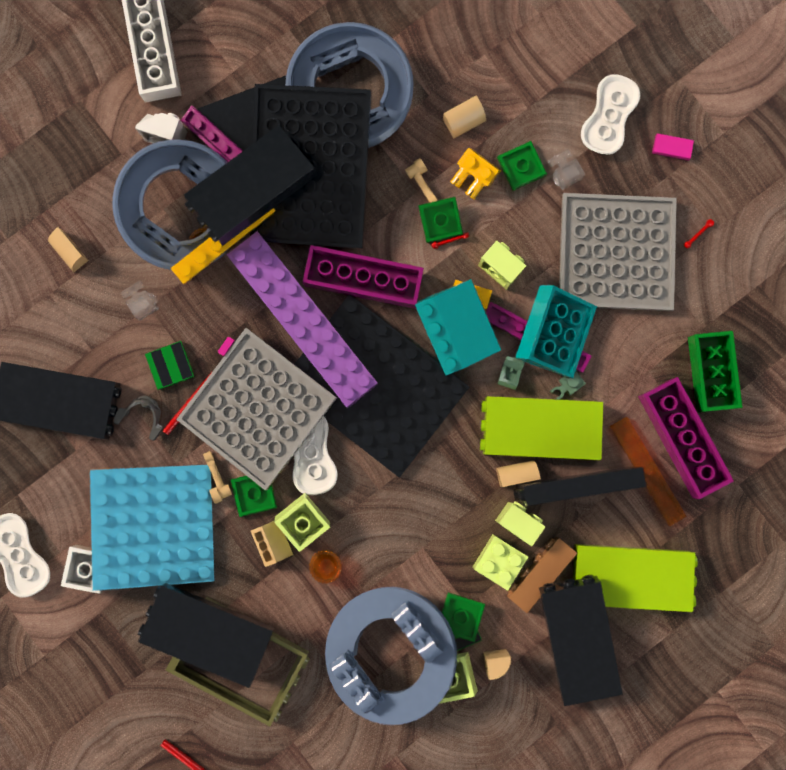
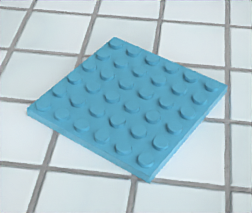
(151, 526)

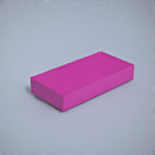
(673, 146)

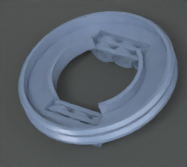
(345, 44)
(138, 173)
(424, 628)

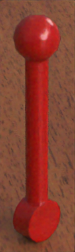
(709, 223)
(435, 245)

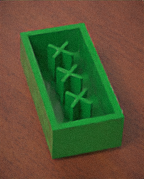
(714, 371)

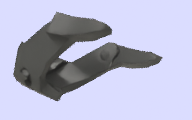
(148, 402)

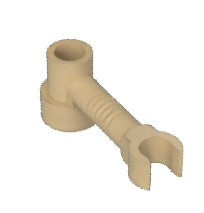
(416, 171)
(220, 491)

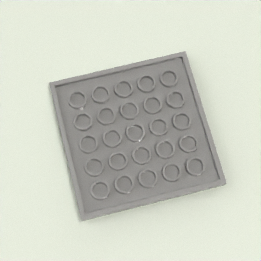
(619, 250)
(256, 409)

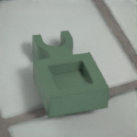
(569, 385)

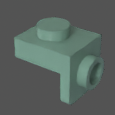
(510, 372)

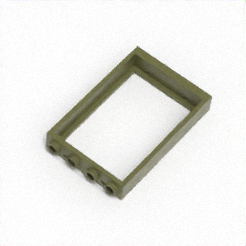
(239, 702)

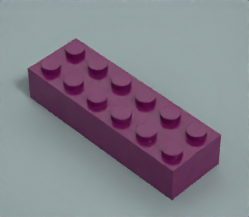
(363, 276)
(685, 438)

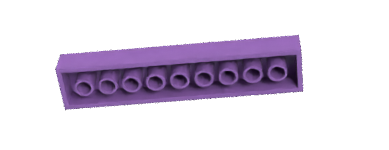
(302, 319)

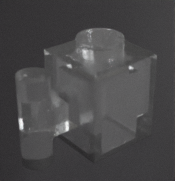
(568, 172)
(141, 303)

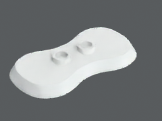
(606, 126)
(313, 467)
(23, 568)

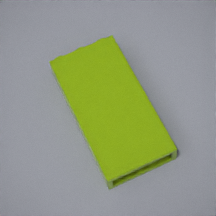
(542, 428)
(640, 576)

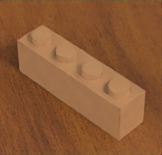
(544, 570)

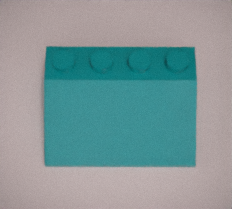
(458, 327)
(556, 331)

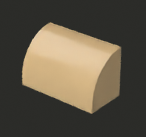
(464, 117)
(67, 249)
(518, 473)
(271, 543)
(496, 663)

